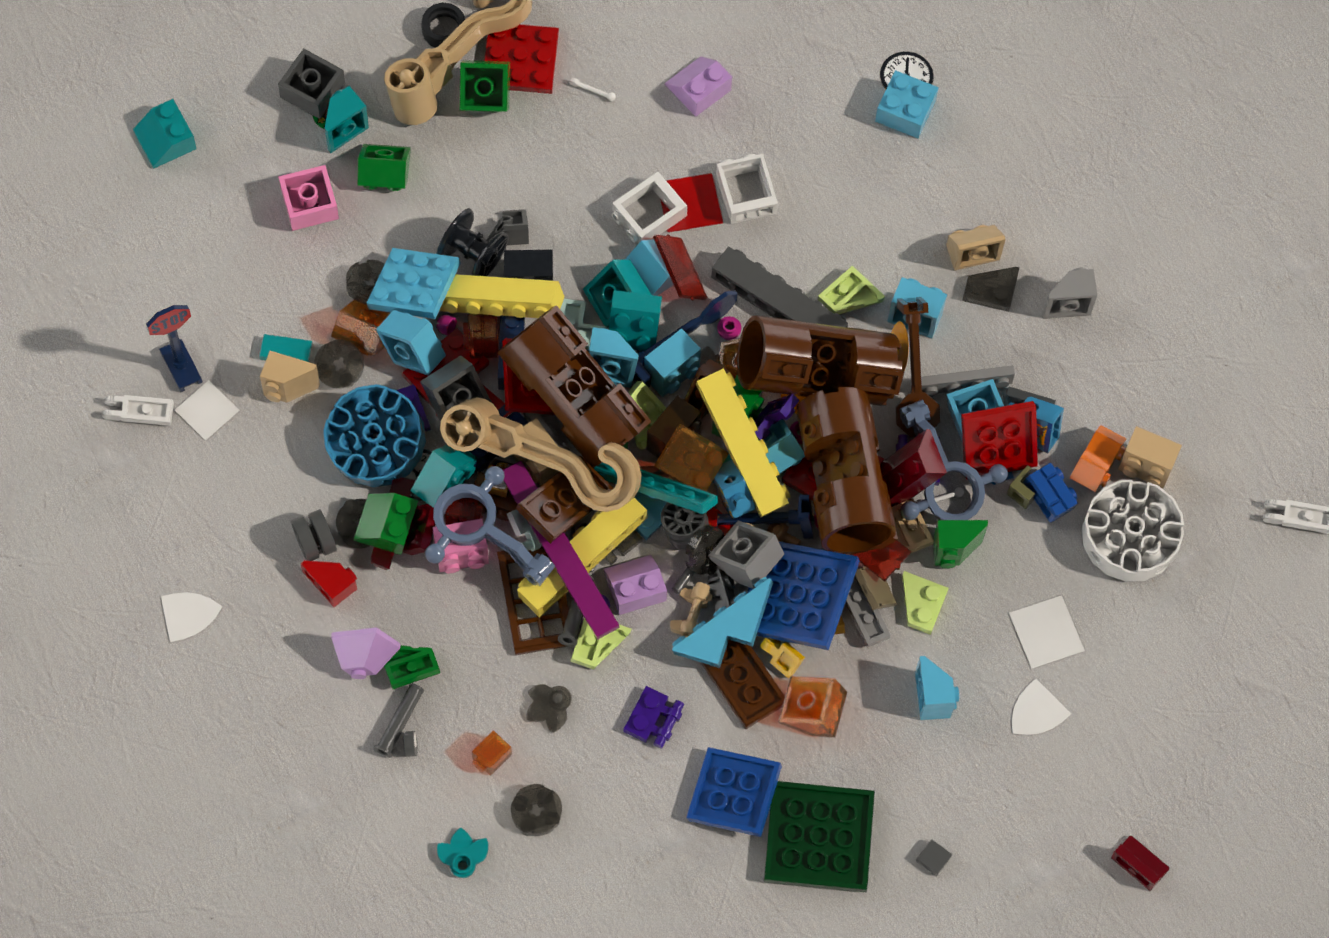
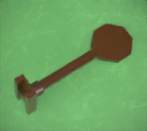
(912, 311)

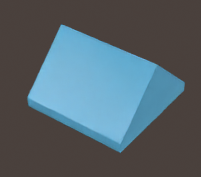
(650, 266)

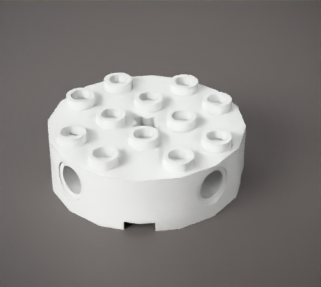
(1111, 536)

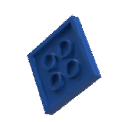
(734, 791)

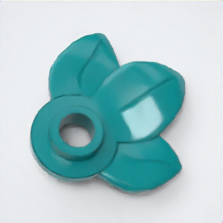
(463, 850)

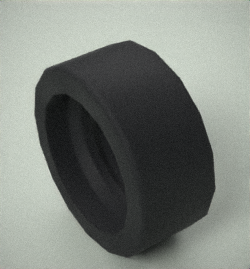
(435, 11)

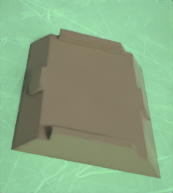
(875, 589)

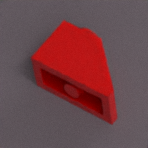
(330, 579)

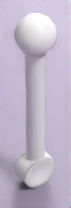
(575, 82)
(959, 492)

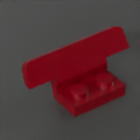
(419, 532)

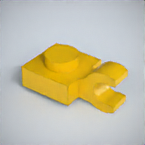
(784, 658)

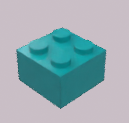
(636, 318)
(442, 471)

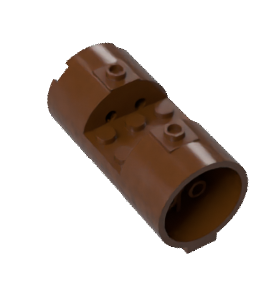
(815, 357)
(556, 364)
(850, 493)

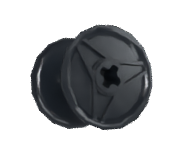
(472, 245)

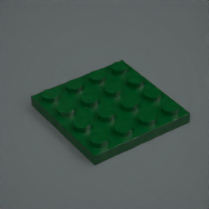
(819, 836)

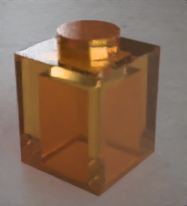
(491, 753)

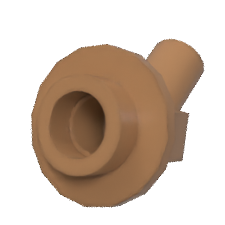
(780, 531)

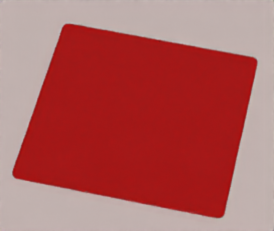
(701, 201)

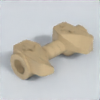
(699, 598)

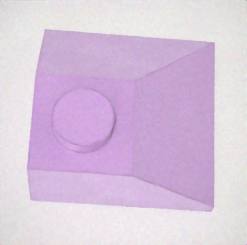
(363, 651)

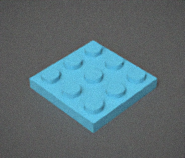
(413, 283)

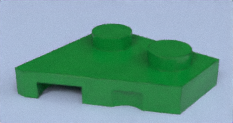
(411, 665)

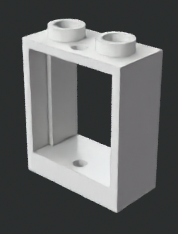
(665, 192)
(750, 209)

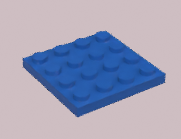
(807, 595)

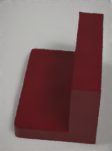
(1140, 862)

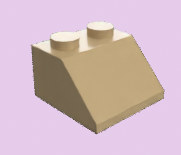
(975, 246)
(287, 377)

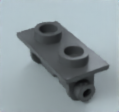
(722, 587)

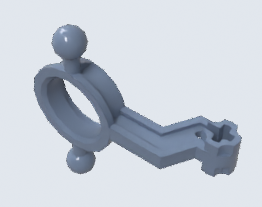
(917, 416)
(535, 568)

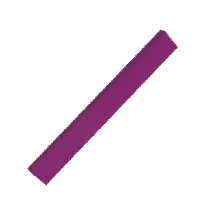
(566, 561)

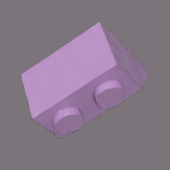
(700, 84)
(636, 584)

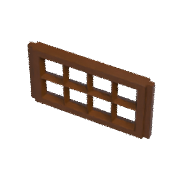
(533, 644)

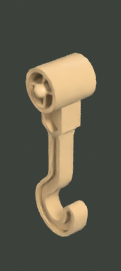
(416, 81)
(479, 425)

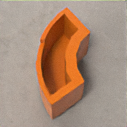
(1098, 459)

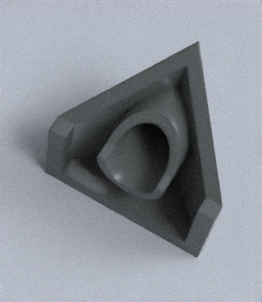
(515, 224)

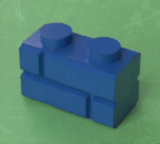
(1051, 492)

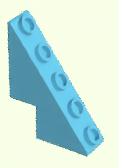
(735, 623)

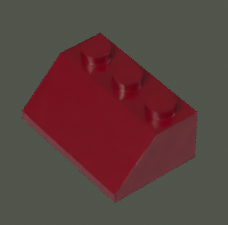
(912, 468)

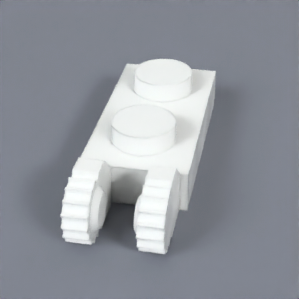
(140, 409)
(1298, 515)

